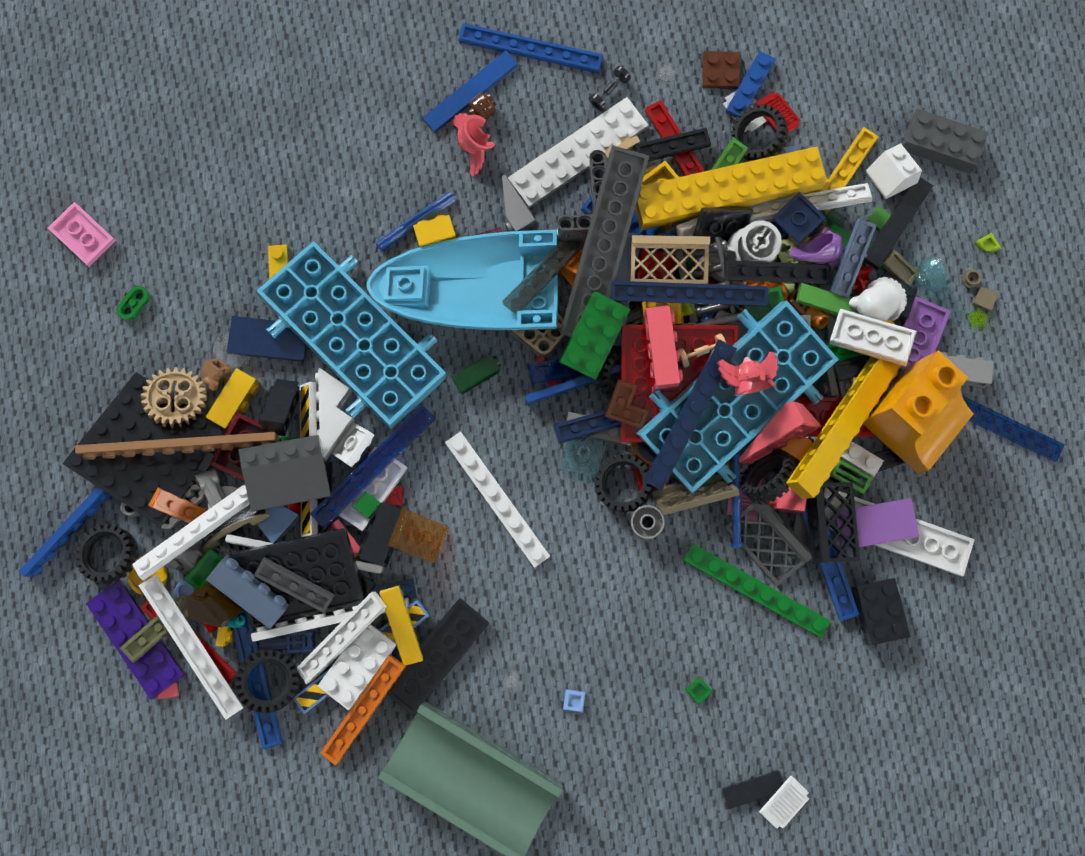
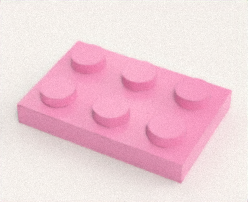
(81, 234)

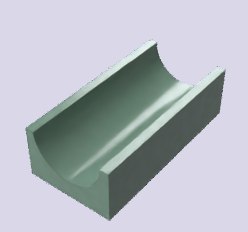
(471, 781)

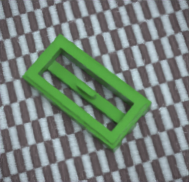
(865, 484)

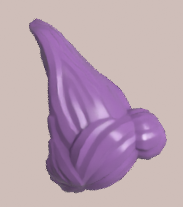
(820, 250)

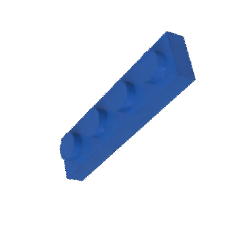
(751, 84)

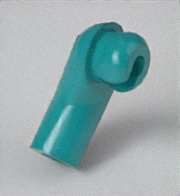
(236, 622)

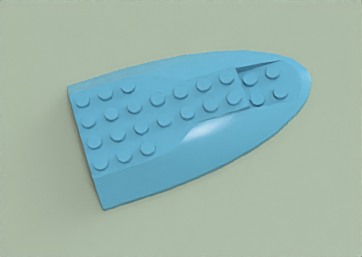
(467, 280)

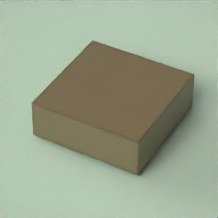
(985, 299)

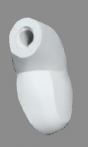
(755, 242)

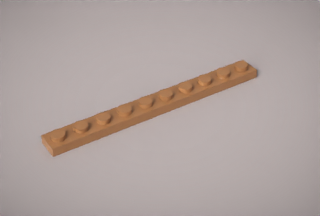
(168, 446)

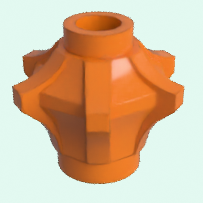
(818, 318)

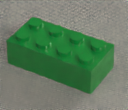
(594, 335)

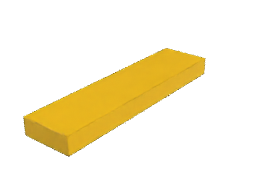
(401, 625)

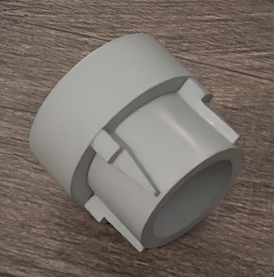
(647, 511)

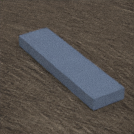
(853, 257)

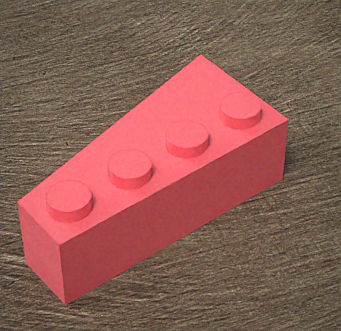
(662, 349)

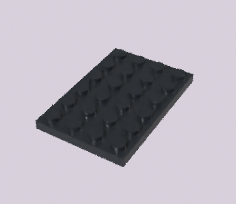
(319, 558)

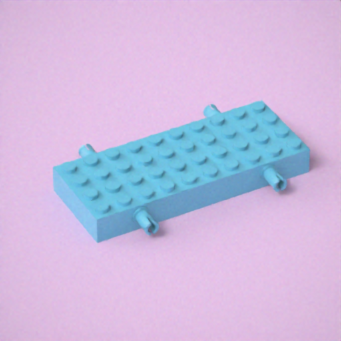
(351, 335)
(734, 420)

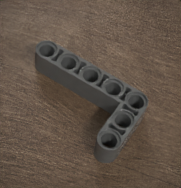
(574, 223)

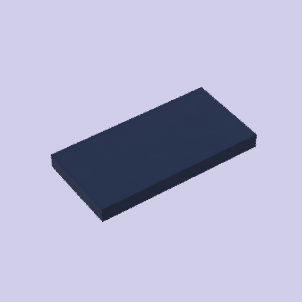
(250, 338)

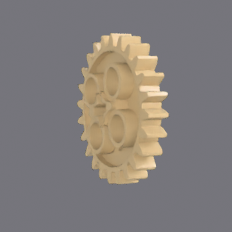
(155, 397)

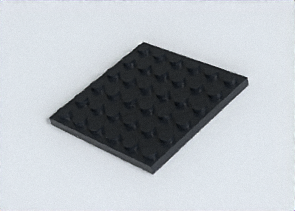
(138, 477)

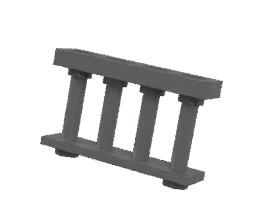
(721, 248)

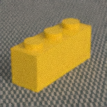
(233, 398)

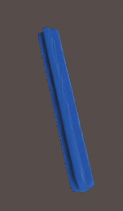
(407, 226)

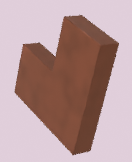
(621, 407)

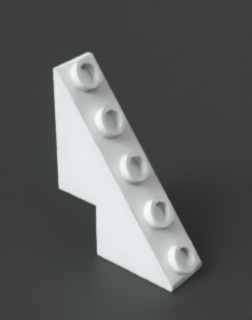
(331, 419)

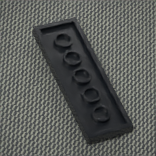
(440, 654)

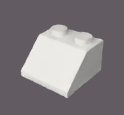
(894, 171)

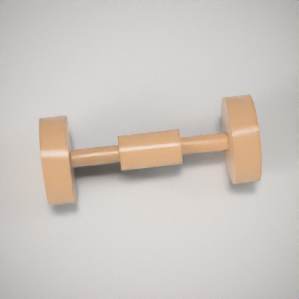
(698, 352)

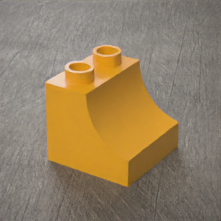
(921, 411)

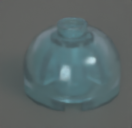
(933, 274)

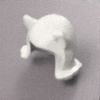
(882, 300)

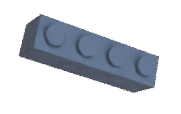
(247, 591)

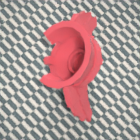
(472, 139)
(750, 375)

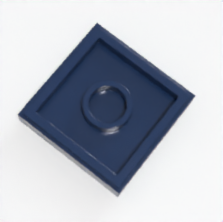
(798, 218)

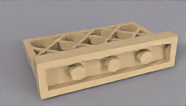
(674, 243)

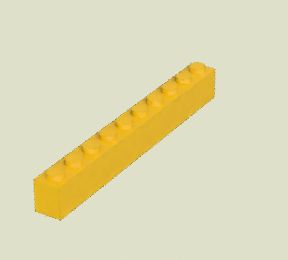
(842, 427)

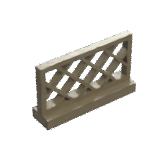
(677, 498)

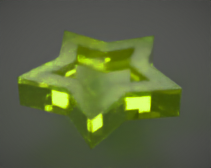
(977, 318)

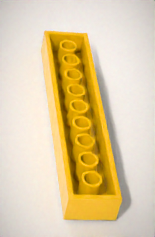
(730, 186)

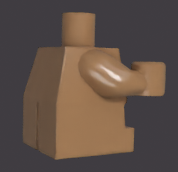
(214, 373)

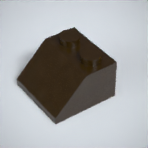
(211, 606)

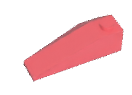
(787, 424)

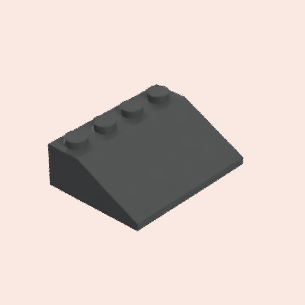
(284, 473)

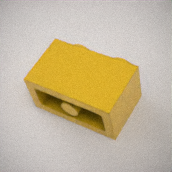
(434, 230)

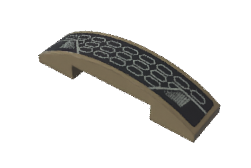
(241, 518)

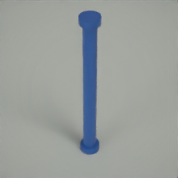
(736, 504)

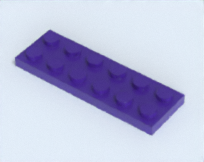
(121, 620)

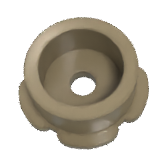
(971, 274)

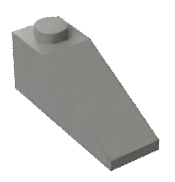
(517, 214)

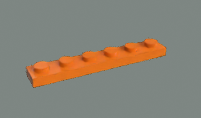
(363, 709)

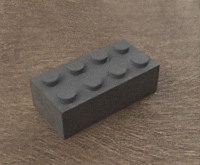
(944, 141)

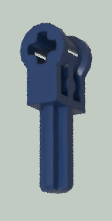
(293, 642)

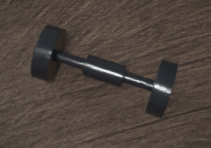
(622, 75)

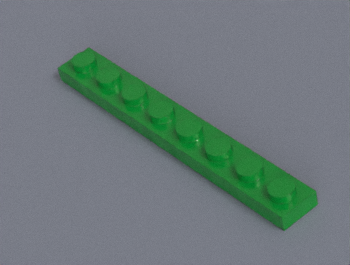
(757, 590)

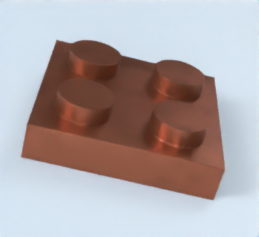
(721, 70)

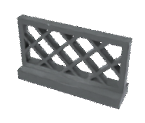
(785, 534)

